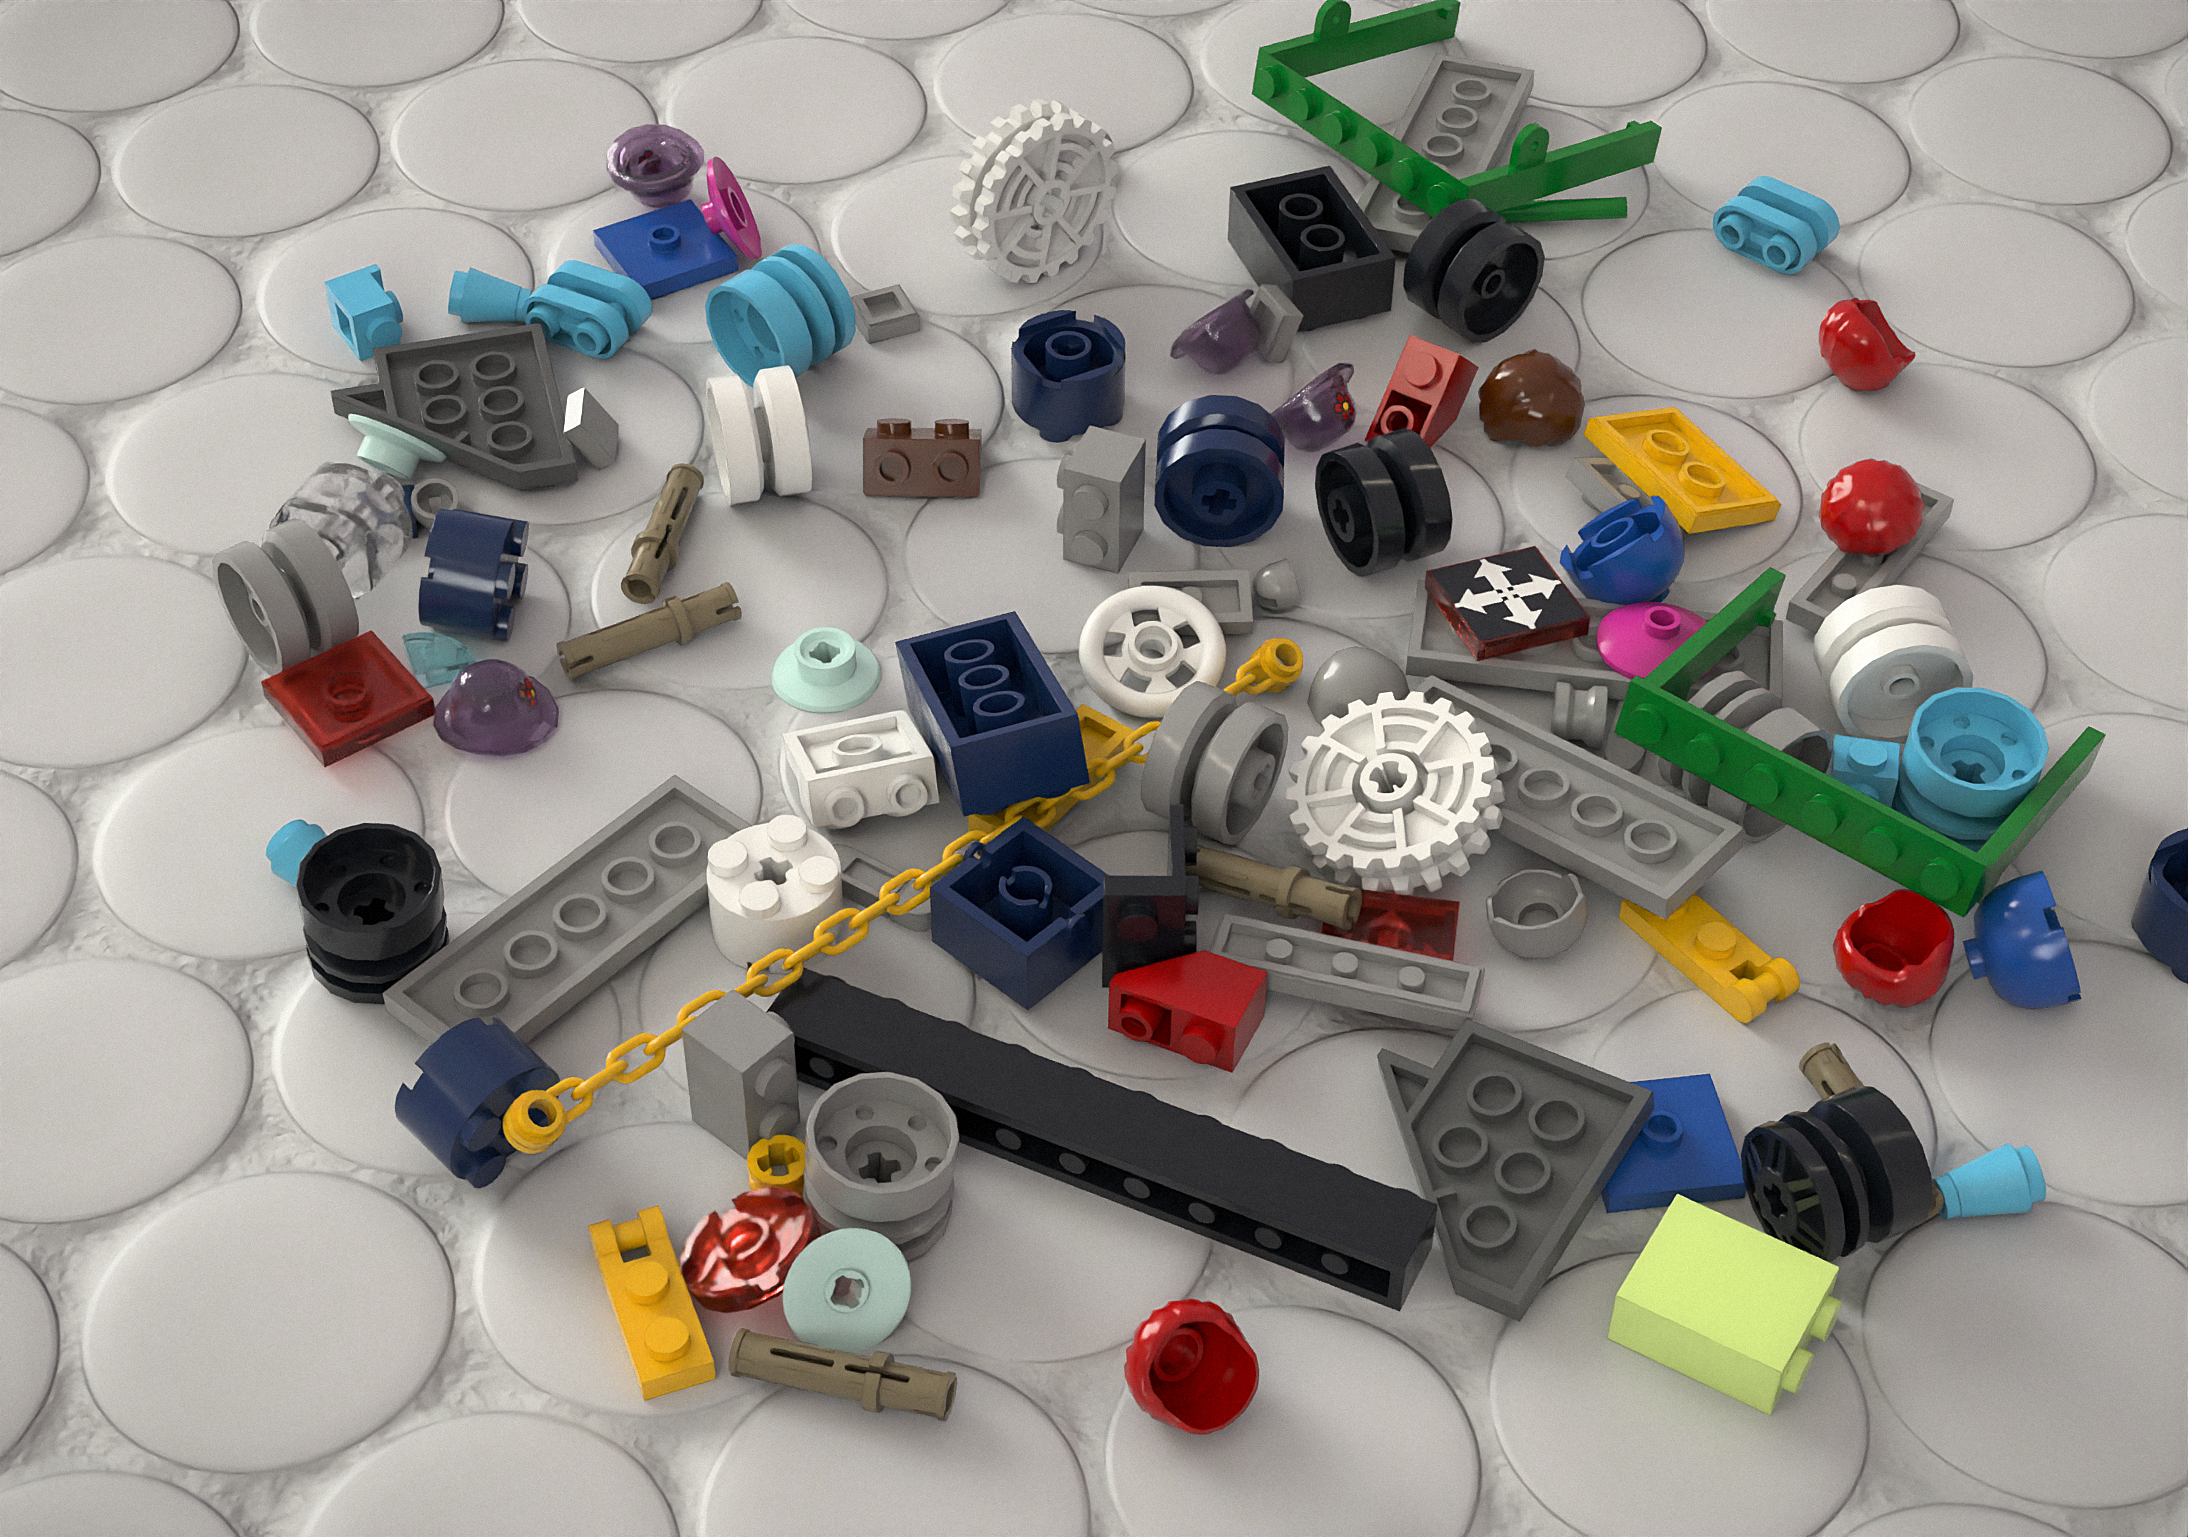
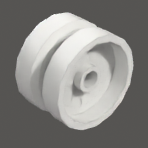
(768, 434)
(1887, 658)

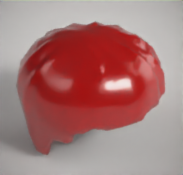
(1861, 345)
(1871, 508)
(1896, 949)
(1191, 1367)

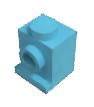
(364, 311)
(1866, 766)

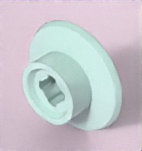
(391, 448)
(825, 672)
(876, 1295)

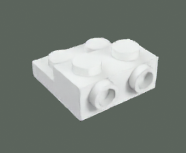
(861, 769)

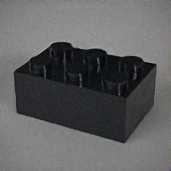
(1312, 245)

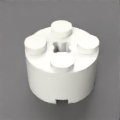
(772, 890)

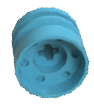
(781, 314)
(1969, 763)

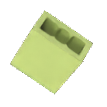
(1726, 1305)

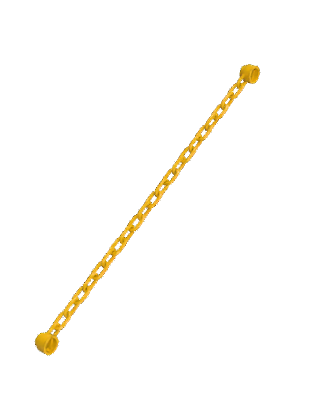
(533, 1139)

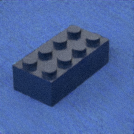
(992, 714)

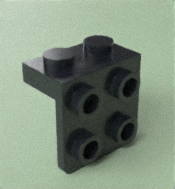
(1147, 913)

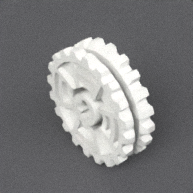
(1034, 190)
(1395, 794)

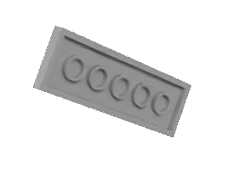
(1456, 122)
(1440, 652)
(1596, 813)
(572, 921)

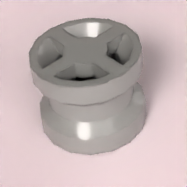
(1579, 713)

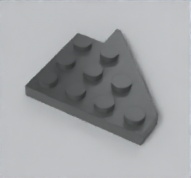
(477, 400)
(1510, 1154)

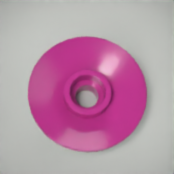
(730, 210)
(1643, 635)

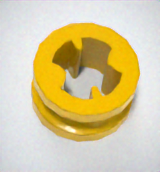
(777, 1151)

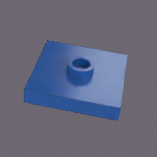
(666, 249)
(1678, 1150)

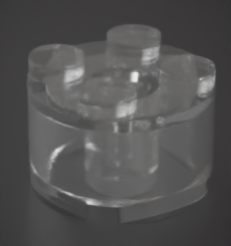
(356, 517)

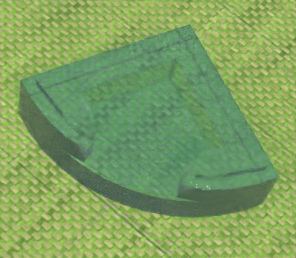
(435, 657)

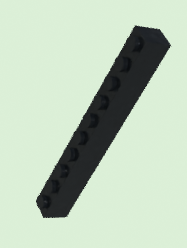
(1123, 1142)

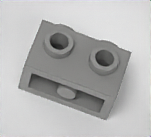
(1102, 498)
(741, 1073)

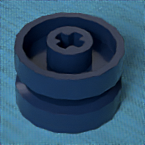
(1220, 471)

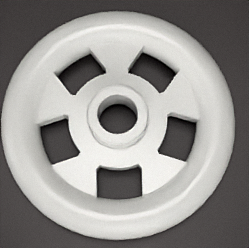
(1174, 611)

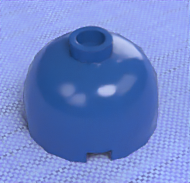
(1627, 554)
(2023, 945)

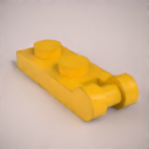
(1715, 956)
(652, 1305)

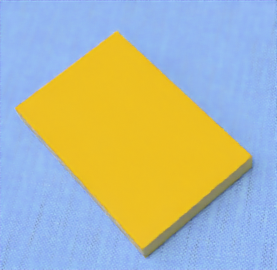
(1683, 467)

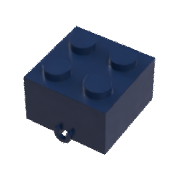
(1020, 912)

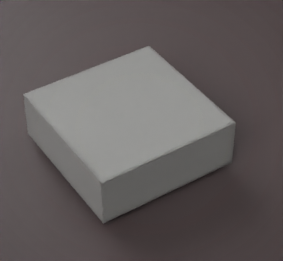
(885, 314)
(1277, 320)
(591, 429)

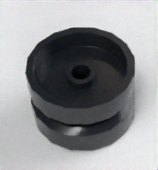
(1473, 270)
(1383, 502)

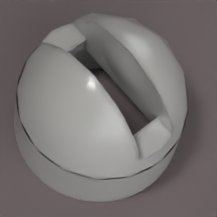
(433, 488)
(1276, 586)

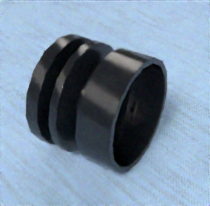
(370, 908)
(1838, 1174)

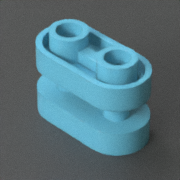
(1776, 224)
(588, 308)

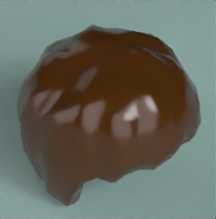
(1531, 400)

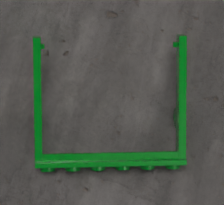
(1338, 43)
(1808, 799)

